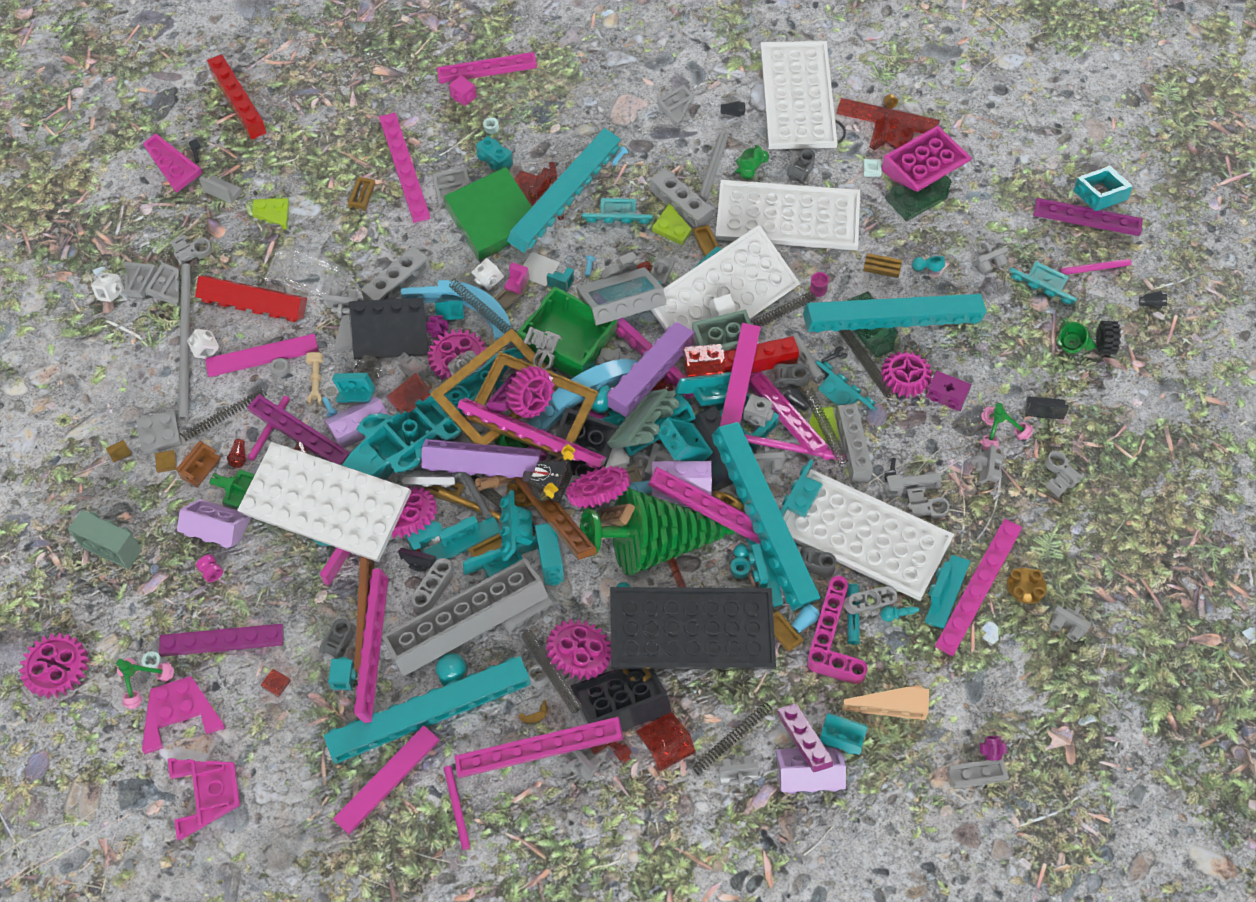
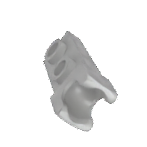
(898, 485)

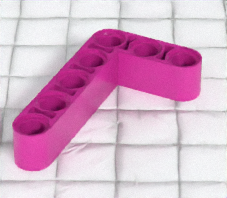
(827, 633)

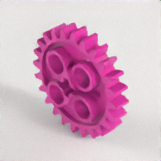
(455, 344)
(598, 486)
(416, 513)
(575, 643)
(45, 682)

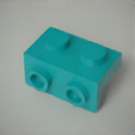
(353, 387)
(843, 734)

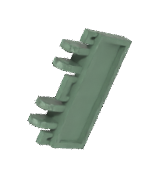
(639, 424)

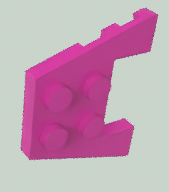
(174, 704)
(214, 791)

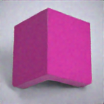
(518, 278)

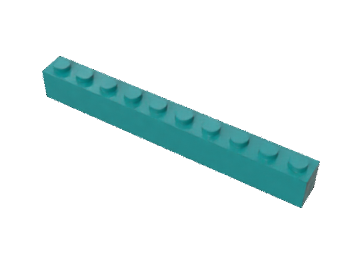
(563, 191)
(894, 312)
(765, 516)
(427, 709)

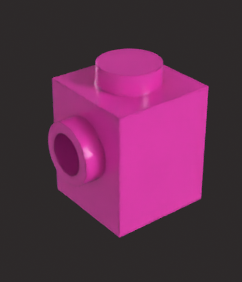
(462, 90)

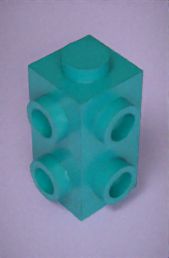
(494, 154)

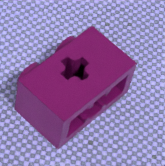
(948, 390)

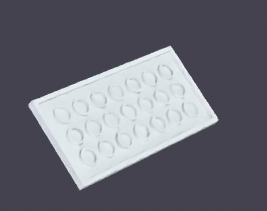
(798, 95)
(790, 214)
(745, 269)
(324, 501)
(871, 537)

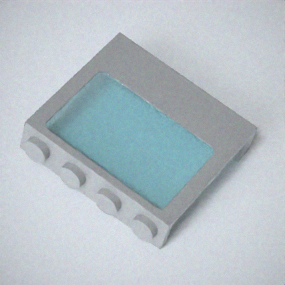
(622, 295)

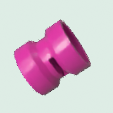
(819, 284)
(209, 568)

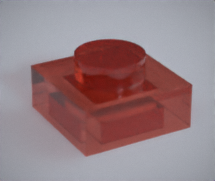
(275, 683)

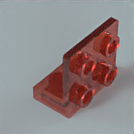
(890, 131)
(533, 185)
(666, 741)

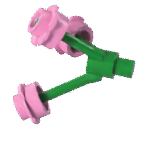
(996, 415)
(128, 668)

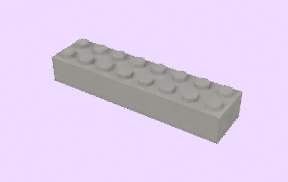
(464, 616)

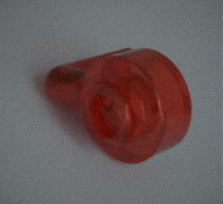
(621, 751)

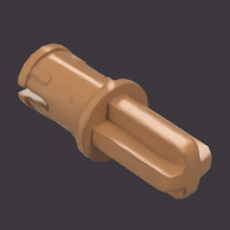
(492, 482)

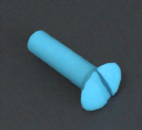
(623, 150)
(590, 259)
(331, 411)

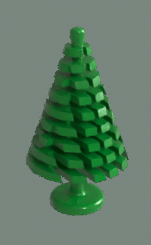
(653, 532)

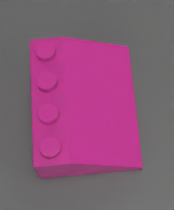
(924, 159)

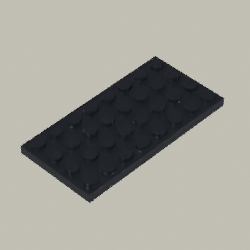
(691, 628)

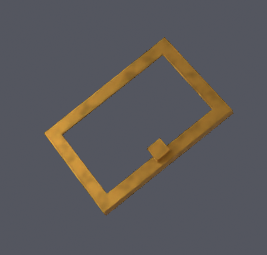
(504, 359)
(453, 413)

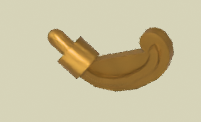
(535, 717)

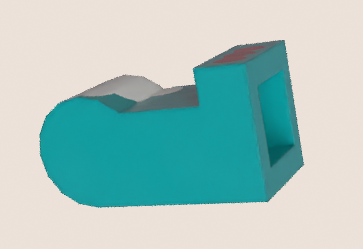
(425, 537)

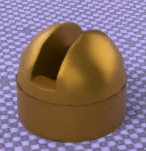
(893, 101)

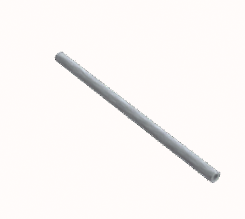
(184, 346)

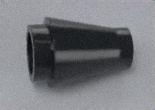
(734, 108)
(1154, 299)
(796, 398)

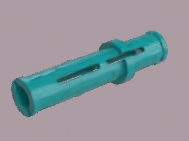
(853, 635)

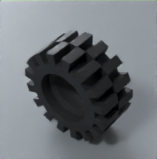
(1108, 337)

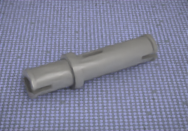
(808, 359)

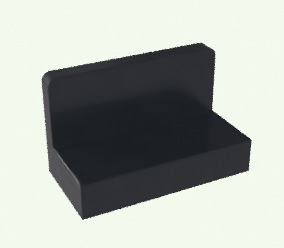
(1046, 407)

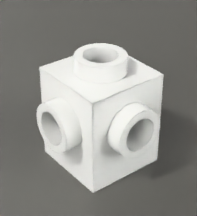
(487, 274)
(107, 287)
(203, 343)

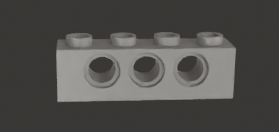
(683, 200)
(397, 276)
(854, 443)

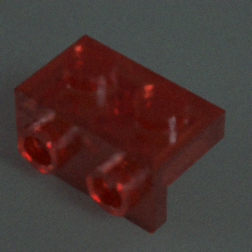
(704, 360)
(408, 393)

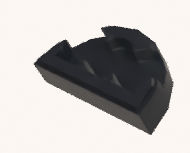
(417, 560)

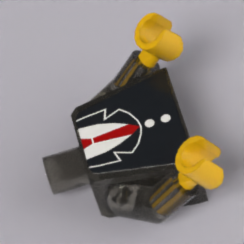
(551, 477)

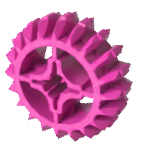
(899, 366)
(530, 392)

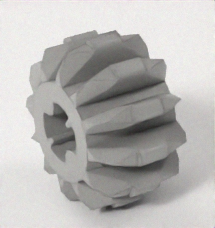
(460, 361)

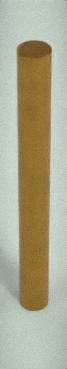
(465, 502)

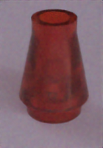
(237, 455)

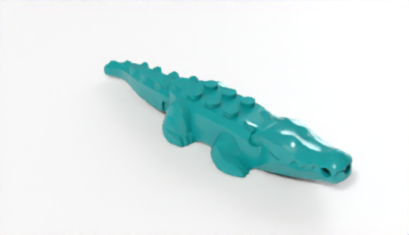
(397, 440)

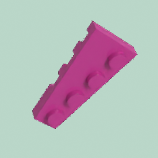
(173, 164)

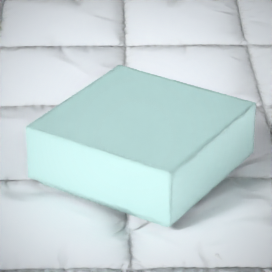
(872, 167)

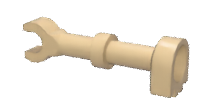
(315, 360)

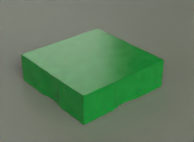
(487, 211)
(575, 323)

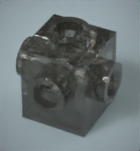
(369, 364)

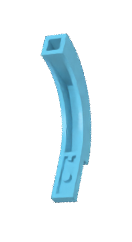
(444, 293)
(594, 378)

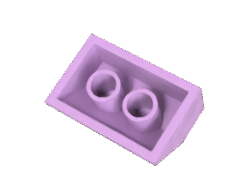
(344, 424)
(693, 472)
(212, 523)
(796, 774)

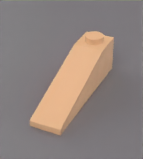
(902, 702)

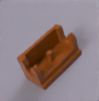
(198, 464)

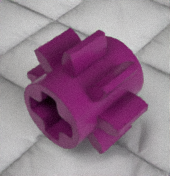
(436, 326)
(993, 748)

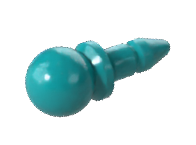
(889, 613)

